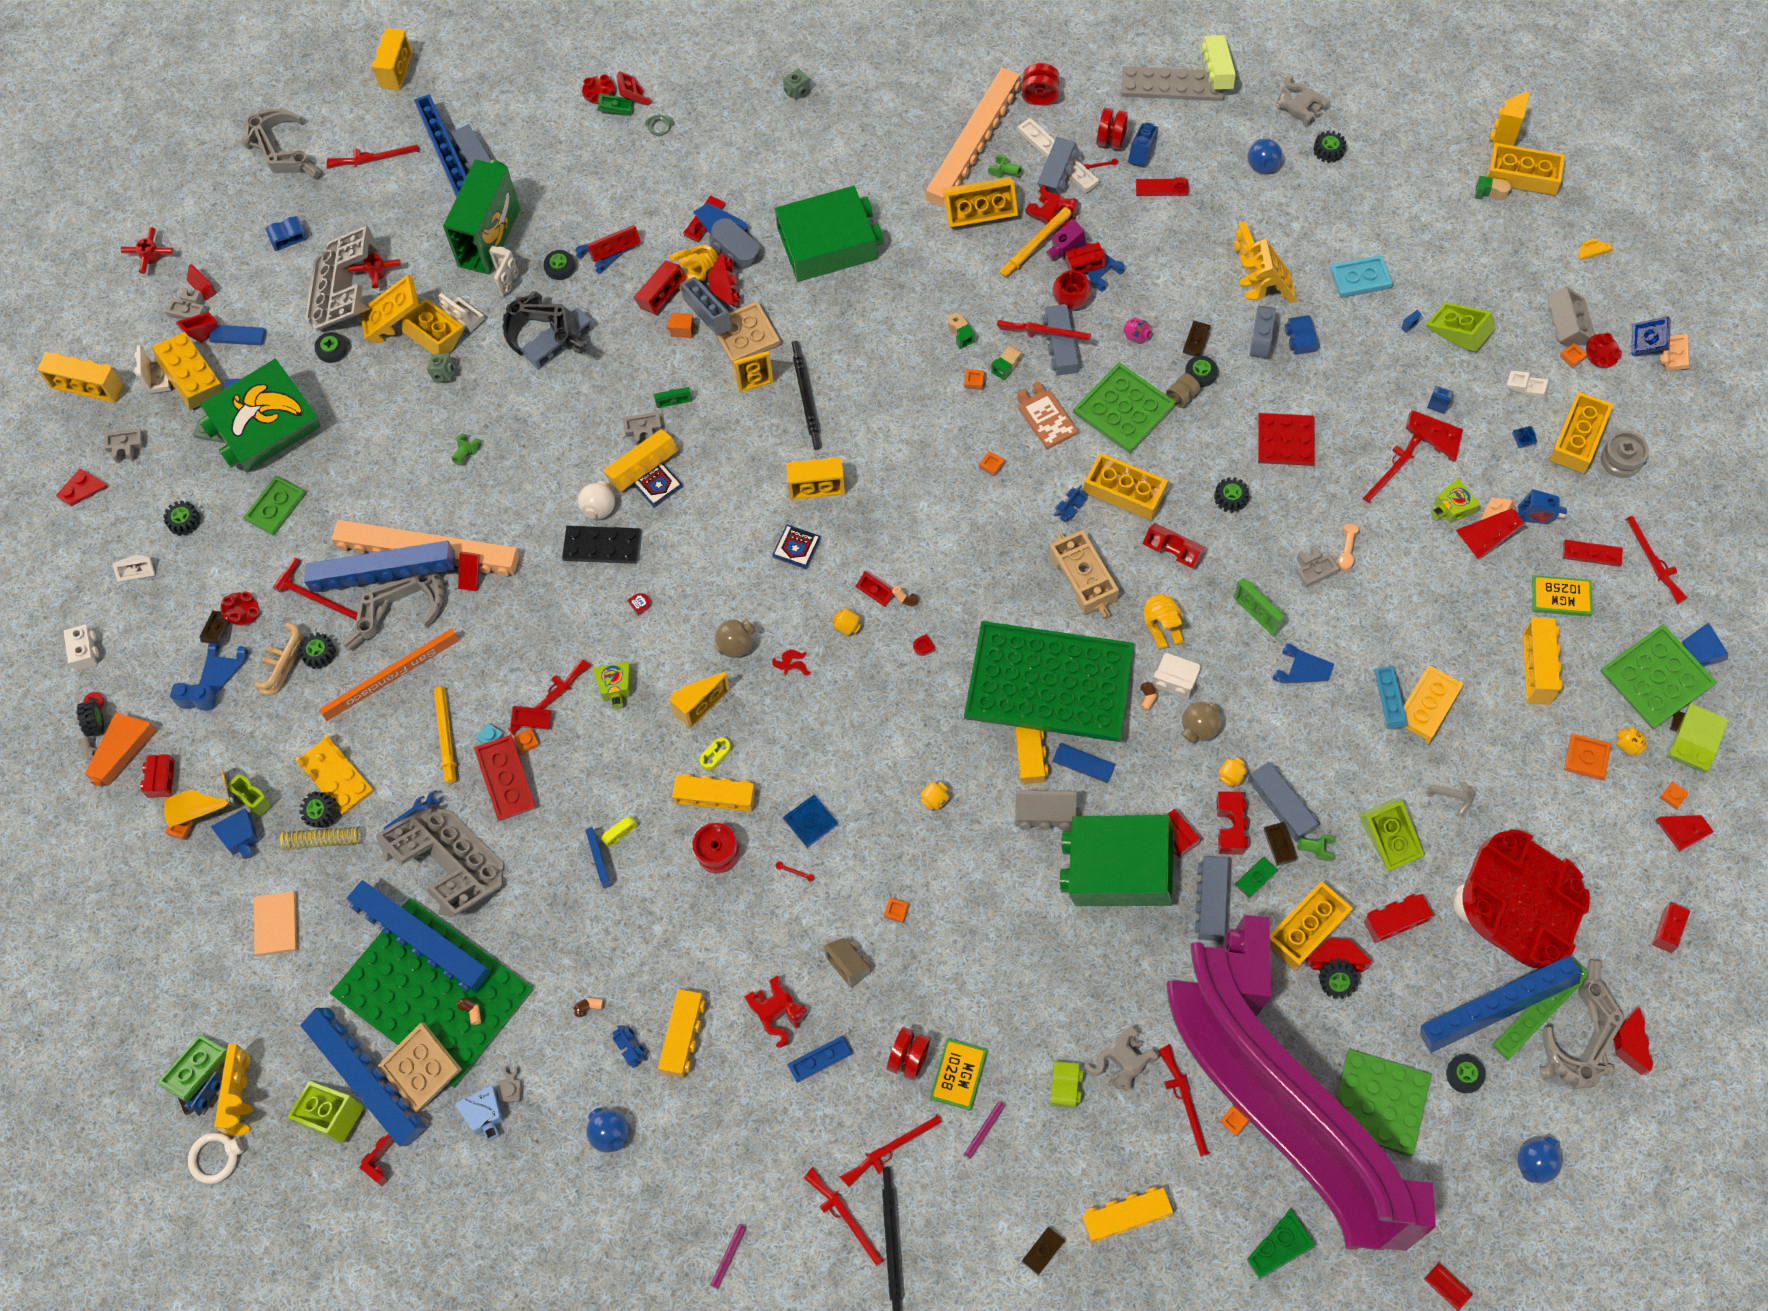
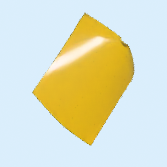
(191, 805)

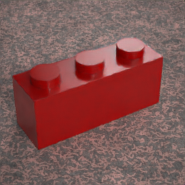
(660, 287)
(1398, 917)

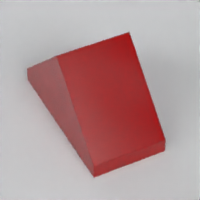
(198, 326)

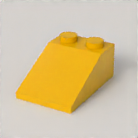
(753, 371)
(698, 698)

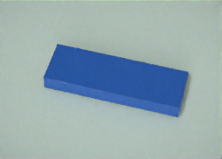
(238, 335)
(1083, 763)
(598, 859)
(819, 1059)

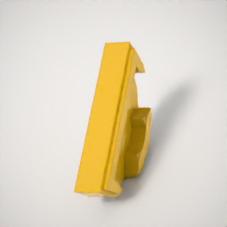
(1593, 248)

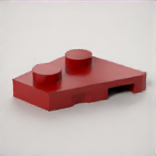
(630, 89)
(80, 487)
(1685, 830)

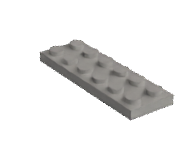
(1168, 84)

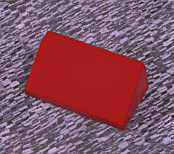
(200, 282)
(875, 588)

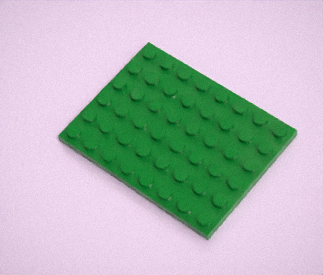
(1049, 681)
(400, 991)

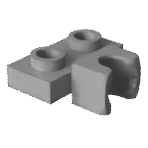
(186, 306)
(642, 425)
(123, 443)
(1314, 567)

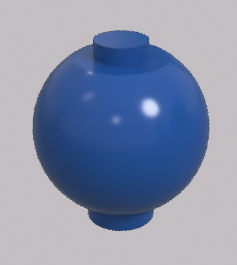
(1265, 156)
(607, 1130)
(1540, 1160)

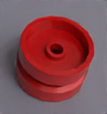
(1040, 84)
(1112, 128)
(716, 848)
(908, 1054)

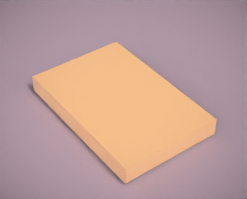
(275, 923)

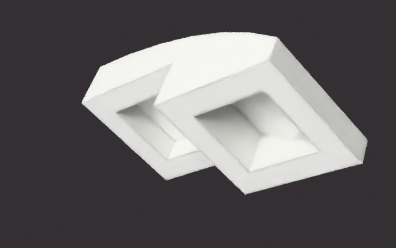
(1525, 384)

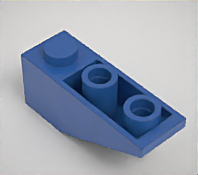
(1142, 144)

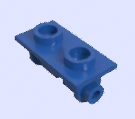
(1075, 498)
(625, 1037)
(201, 1099)

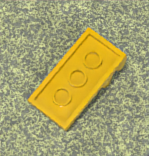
(1247, 259)
(1274, 269)
(389, 309)
(1430, 702)
(335, 775)
(230, 1104)

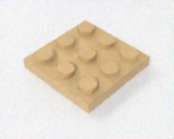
(749, 333)
(419, 1067)

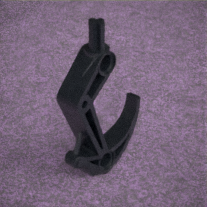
(560, 318)

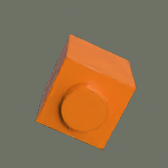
(681, 325)

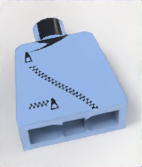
(482, 1112)

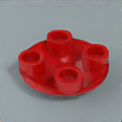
(596, 85)
(1603, 350)
(239, 608)

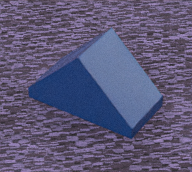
(1440, 399)

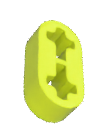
(718, 757)
(619, 831)

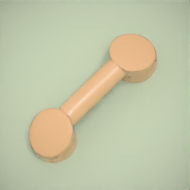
(1346, 559)

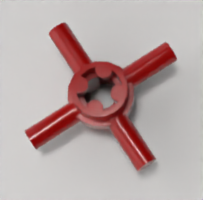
(147, 250)
(374, 267)

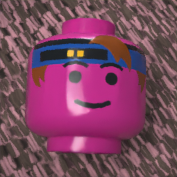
(1137, 330)

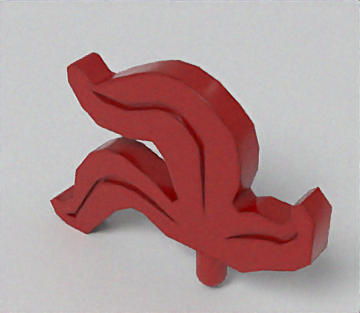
(785, 665)

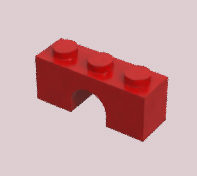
(1184, 549)
(1232, 840)

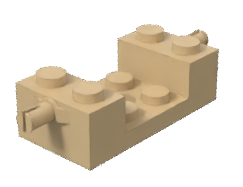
(1092, 588)

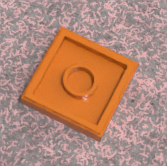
(1587, 756)

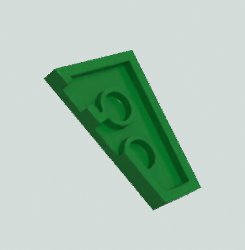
(1281, 1246)

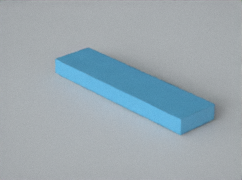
(1390, 697)

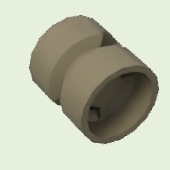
(1184, 389)

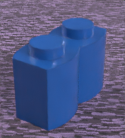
(285, 233)
(1301, 334)
(194, 696)

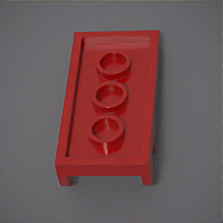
(504, 777)

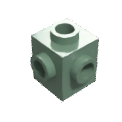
(796, 84)
(441, 367)

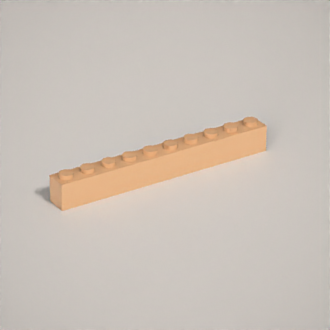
(974, 135)
(373, 538)

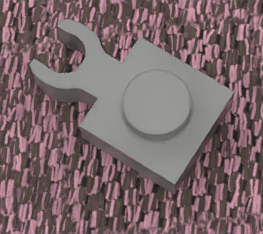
(510, 1088)

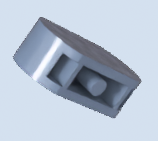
(733, 241)
(1262, 331)

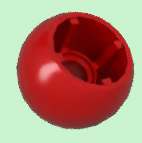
(1071, 289)

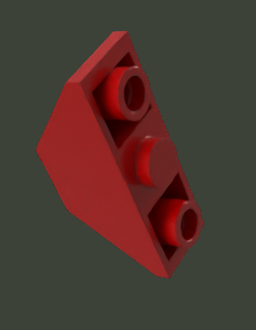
(723, 281)
(1338, 948)
(1632, 1043)

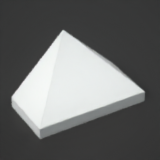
(133, 568)

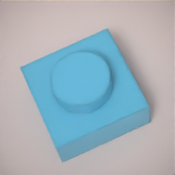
(489, 734)

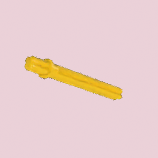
(1035, 242)
(448, 764)

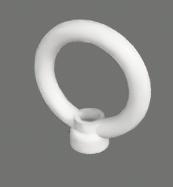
(232, 1147)

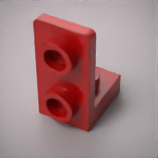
(370, 1160)

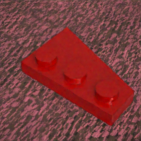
(1440, 434)
(1490, 532)

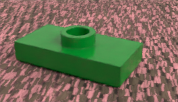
(614, 105)
(673, 397)
(1256, 877)

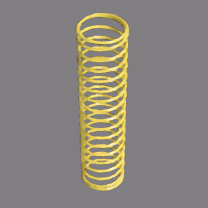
(353, 833)

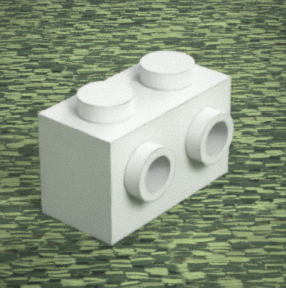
(81, 647)

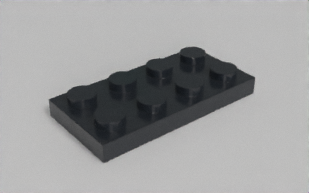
(601, 544)

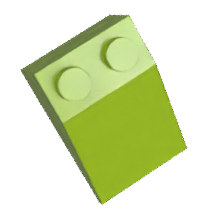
(1462, 325)
(1697, 738)
(1392, 833)
(326, 1111)

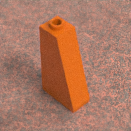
(118, 747)

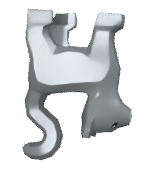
(1304, 102)
(1123, 1055)

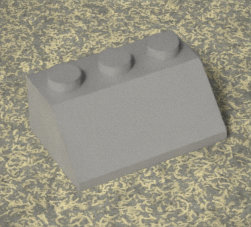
(1570, 317)
(1045, 809)

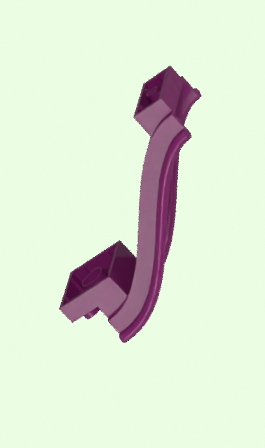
(1285, 1100)

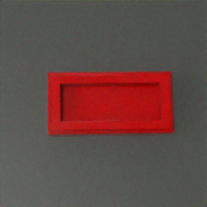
(468, 571)
(530, 717)
(1448, 1286)

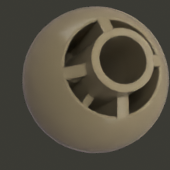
(734, 638)
(1201, 722)

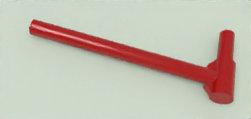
(285, 582)

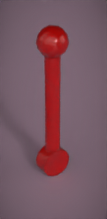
(1114, 162)
(779, 865)

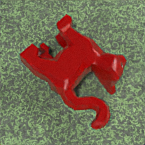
(1052, 206)
(774, 1007)

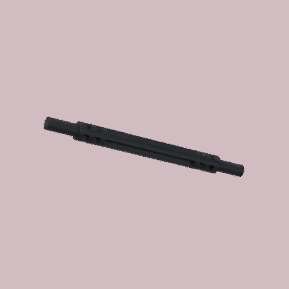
(811, 419)
(891, 1239)

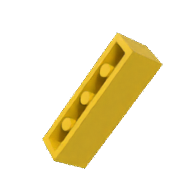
(640, 460)
(1030, 755)
(713, 793)
(680, 1033)
(1126, 1215)

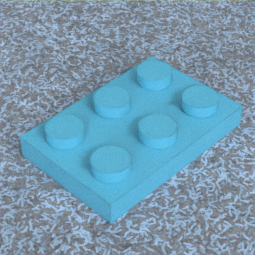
(1361, 276)

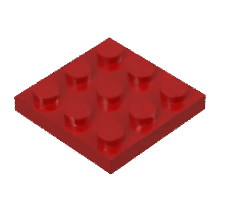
(1286, 439)

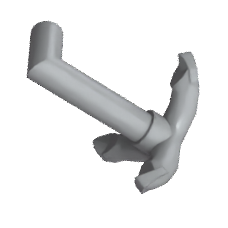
(1466, 795)

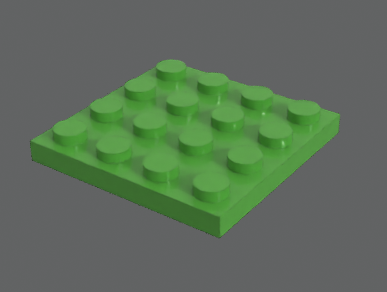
(1124, 407)
(1658, 676)
(1384, 1099)

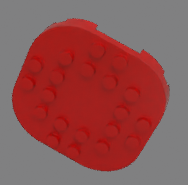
(1525, 899)

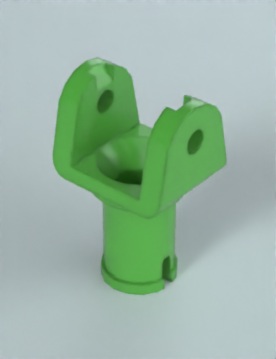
(1004, 167)
(465, 448)
(1317, 846)

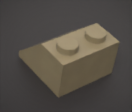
(846, 961)

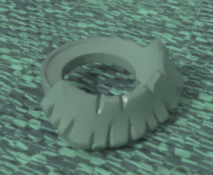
(650, 121)

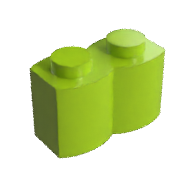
(248, 794)
(1065, 1084)

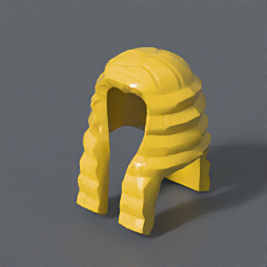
(697, 261)
(1167, 612)

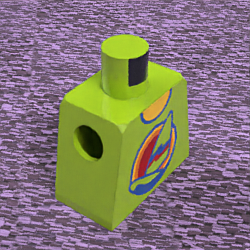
(1455, 503)
(614, 682)

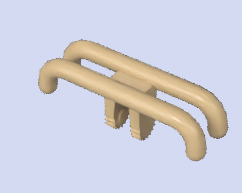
(283, 666)

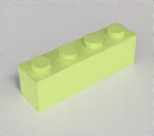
(1218, 62)

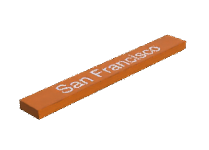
(389, 674)

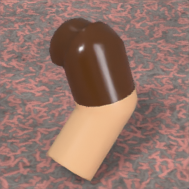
(904, 599)
(1150, 695)
(587, 1003)
(472, 1008)

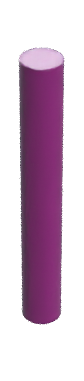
(984, 1130)
(728, 1256)

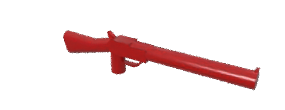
(360, 158)
(1035, 328)
(1404, 457)
(1661, 573)
(561, 688)
(1180, 1082)
(875, 1156)
(834, 1200)

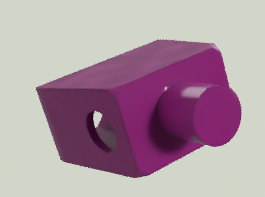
(1067, 238)

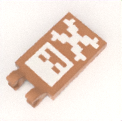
(1045, 416)

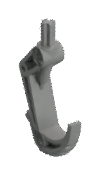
(278, 161)
(373, 604)
(1607, 1022)

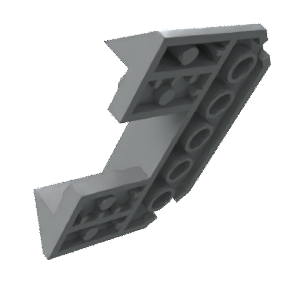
(330, 290)
(470, 864)

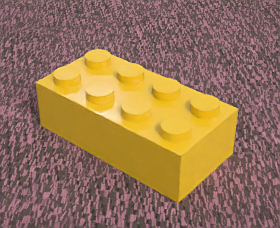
(1526, 168)
(980, 201)
(186, 370)
(80, 377)
(1581, 432)
(1125, 486)
(1541, 661)
(1309, 926)

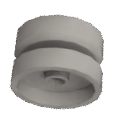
(1624, 454)

